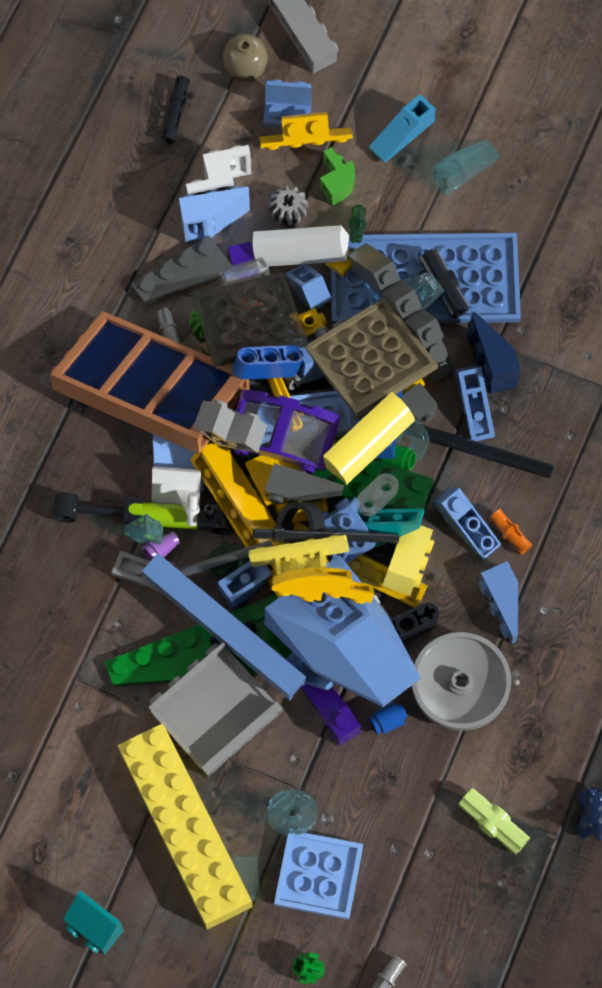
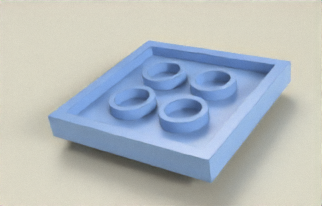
(319, 875)

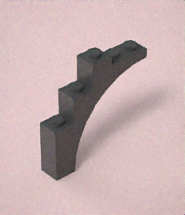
(384, 279)

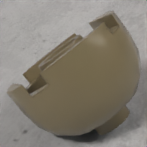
(245, 57)

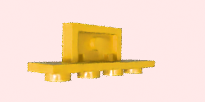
(304, 129)

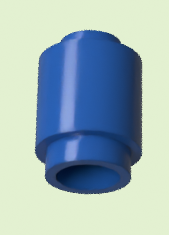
(388, 718)

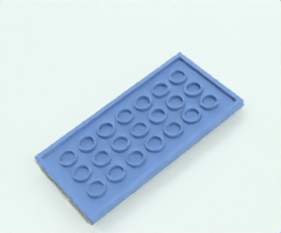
(481, 261)

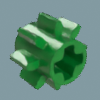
(308, 968)

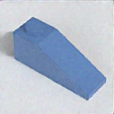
(474, 402)

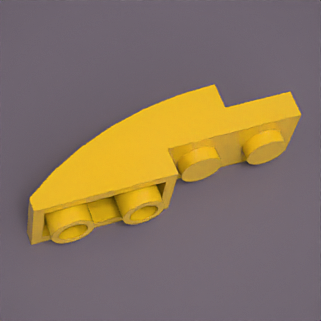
(312, 582)

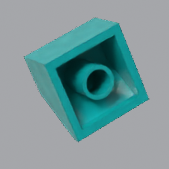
(92, 924)

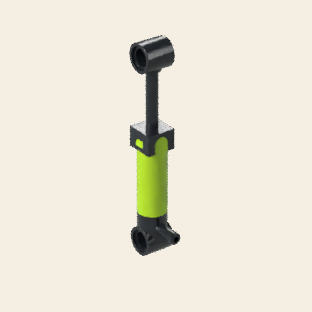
(169, 515)

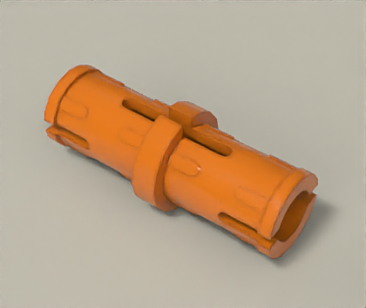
(510, 531)

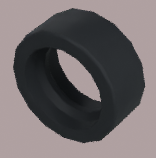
(313, 513)

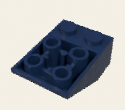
(494, 355)

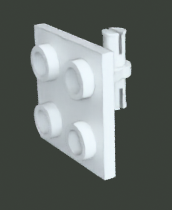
(178, 487)

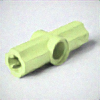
(494, 821)

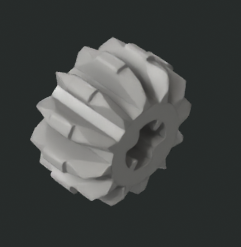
(287, 213)

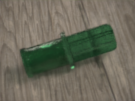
(357, 223)

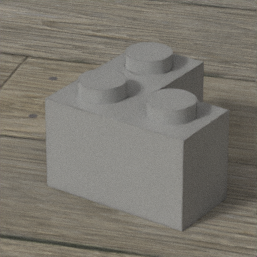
(230, 427)

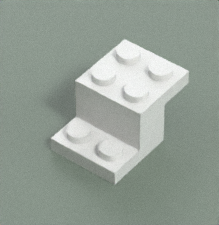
(221, 168)

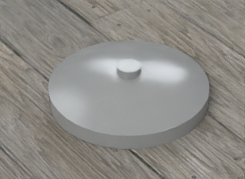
(461, 681)

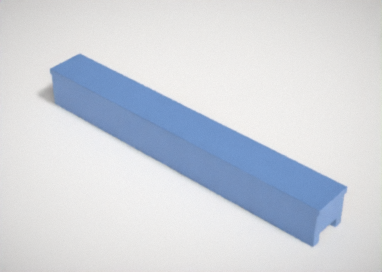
(223, 626)

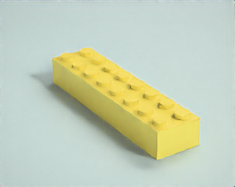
(185, 826)

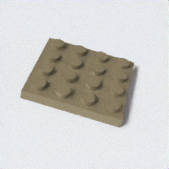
(371, 357)

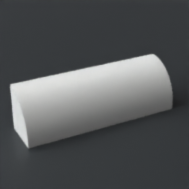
(301, 245)

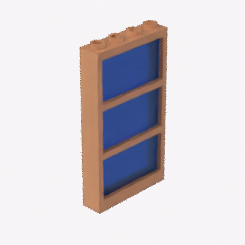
(145, 379)

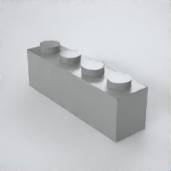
(306, 32)

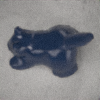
(591, 820)

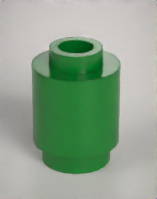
(403, 458)

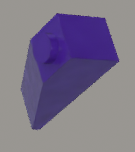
(333, 713)

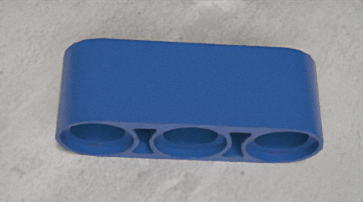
(267, 362)

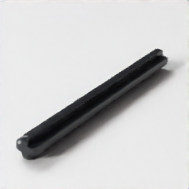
(489, 452)

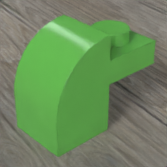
(341, 179)

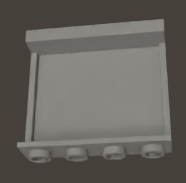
(214, 709)

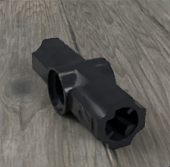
(452, 296)

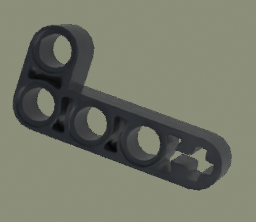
(412, 617)

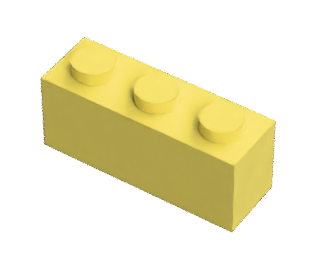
(408, 560)

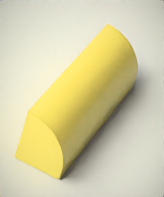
(368, 438)

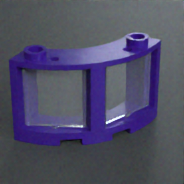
(293, 430)

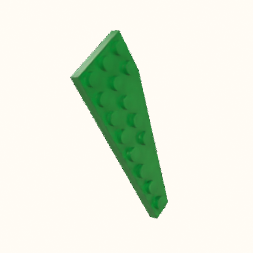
(174, 654)

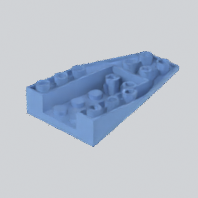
(345, 642)

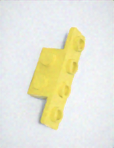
(299, 555)

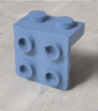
(347, 519)

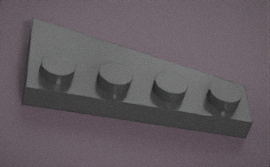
(182, 272)

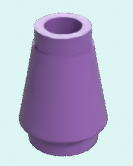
(151, 549)

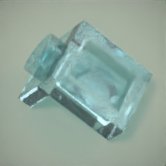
(145, 529)

